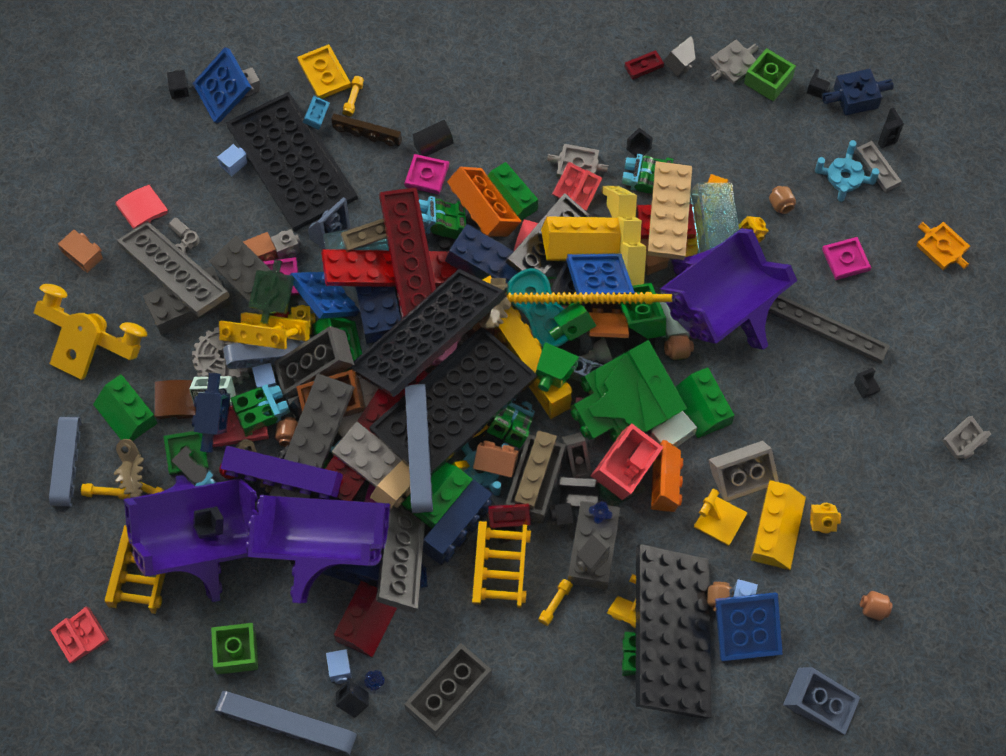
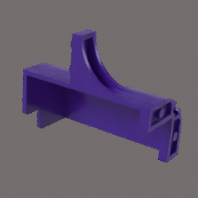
(727, 290)
(317, 535)
(165, 536)

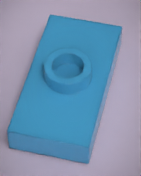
(316, 112)

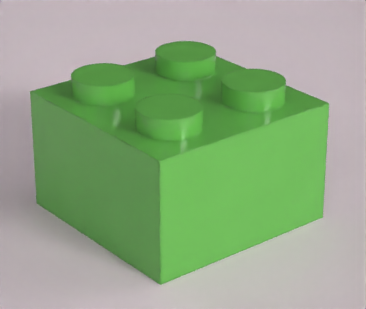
(769, 74)
(234, 648)

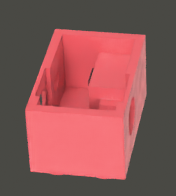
(627, 461)

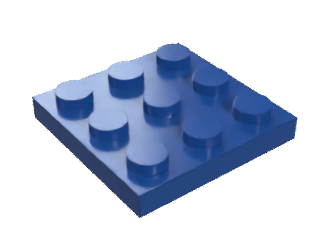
(222, 85)
(599, 273)
(323, 299)
(748, 626)

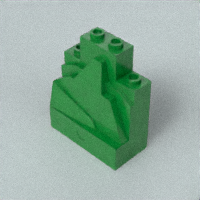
(627, 392)

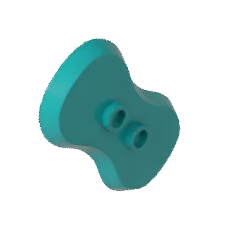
(539, 315)

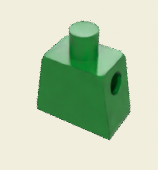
(572, 322)
(555, 367)

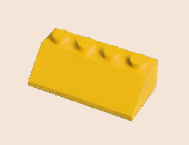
(580, 236)
(778, 525)

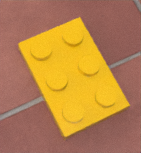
(324, 71)

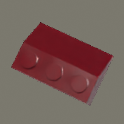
(364, 621)

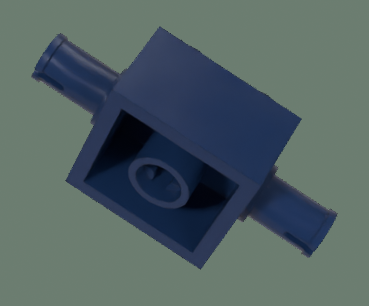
(857, 91)
(211, 412)

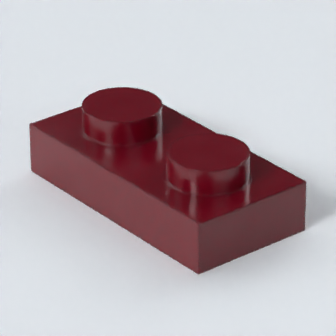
(644, 64)
(509, 515)

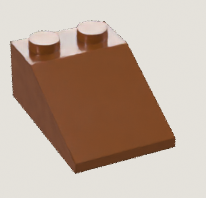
(609, 324)
(356, 402)

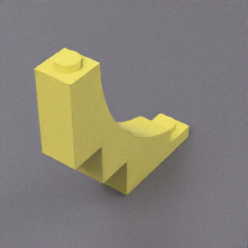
(623, 206)

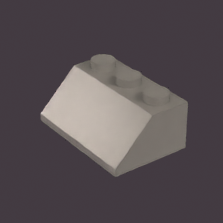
(744, 470)

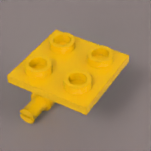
(719, 518)
(624, 609)

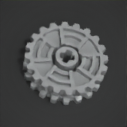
(209, 358)

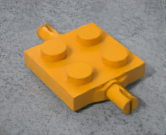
(943, 245)

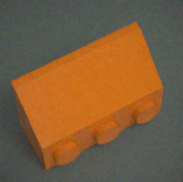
(667, 479)

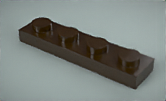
(371, 131)

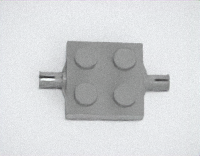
(733, 61)
(579, 156)

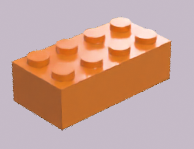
(483, 201)

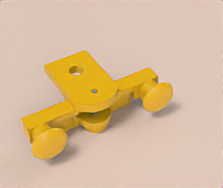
(83, 333)

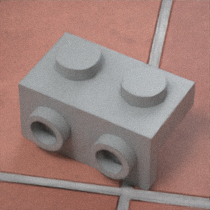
(966, 438)

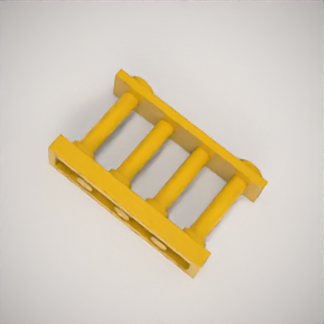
(267, 335)
(482, 573)
(120, 575)

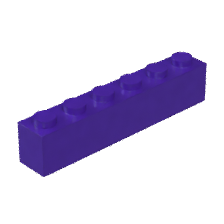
(281, 471)

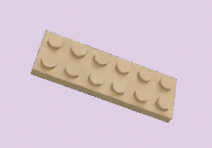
(669, 210)

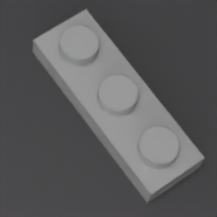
(874, 159)

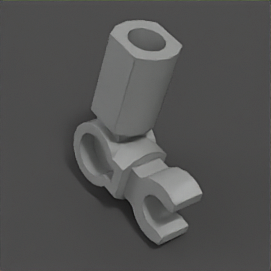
(189, 238)

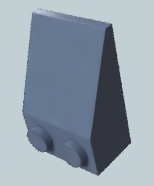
(331, 221)
(821, 699)

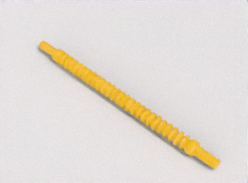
(648, 298)

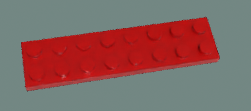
(373, 267)

